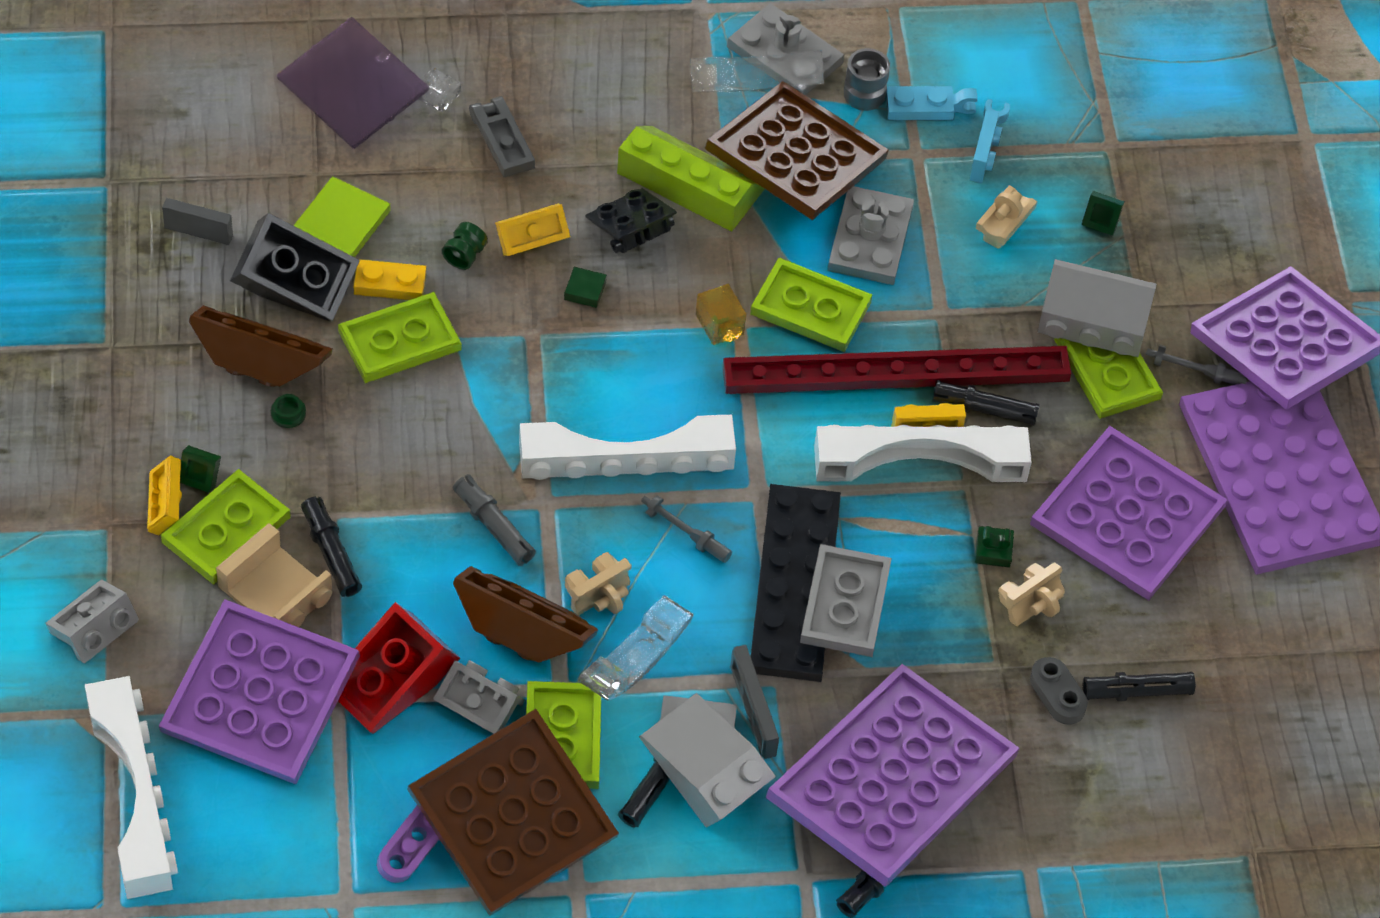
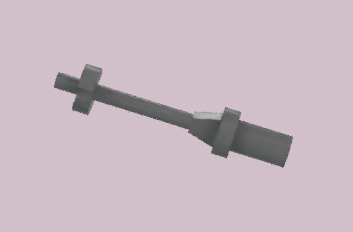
(1216, 372)
(704, 540)

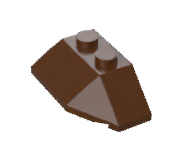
(255, 348)
(519, 617)

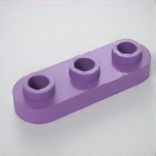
(407, 849)

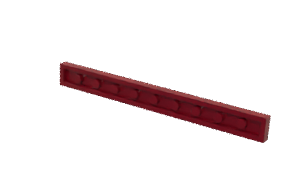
(895, 369)

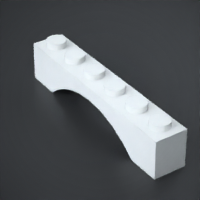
(557, 452)
(993, 452)
(142, 851)

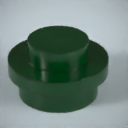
(288, 411)

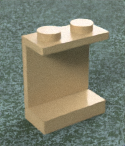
(271, 580)

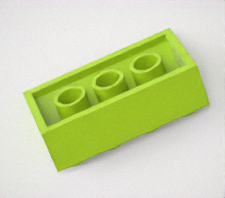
(687, 176)

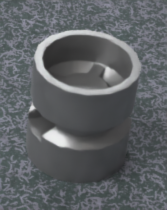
(866, 79)

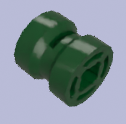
(462, 248)

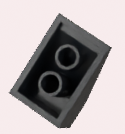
(294, 268)

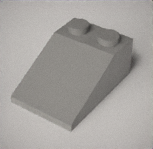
(706, 759)

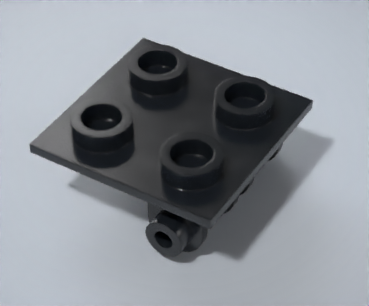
(633, 219)

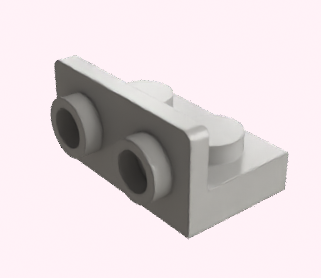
(93, 620)
(477, 697)

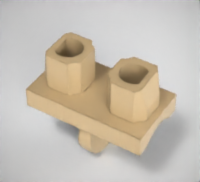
(1005, 216)
(601, 590)
(1036, 595)

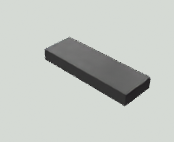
(754, 702)

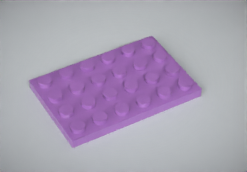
(1283, 476)
(892, 774)

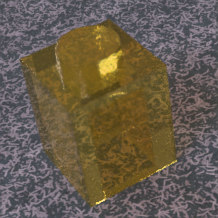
(720, 314)

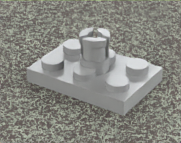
(777, 34)
(871, 235)
(845, 600)

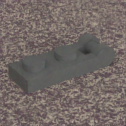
(502, 136)

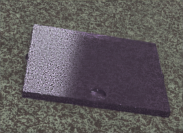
(353, 82)

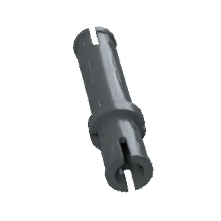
(485, 510)

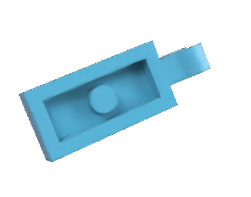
(928, 102)
(989, 136)

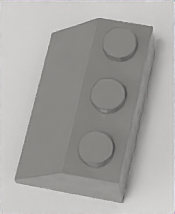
(1096, 308)

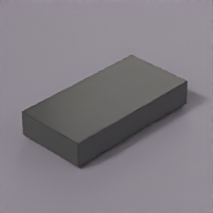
(197, 221)

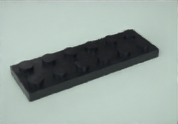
(794, 529)

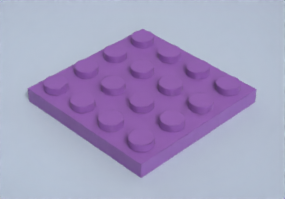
(1288, 337)
(1128, 512)
(259, 691)

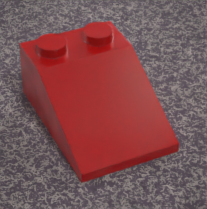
(395, 668)

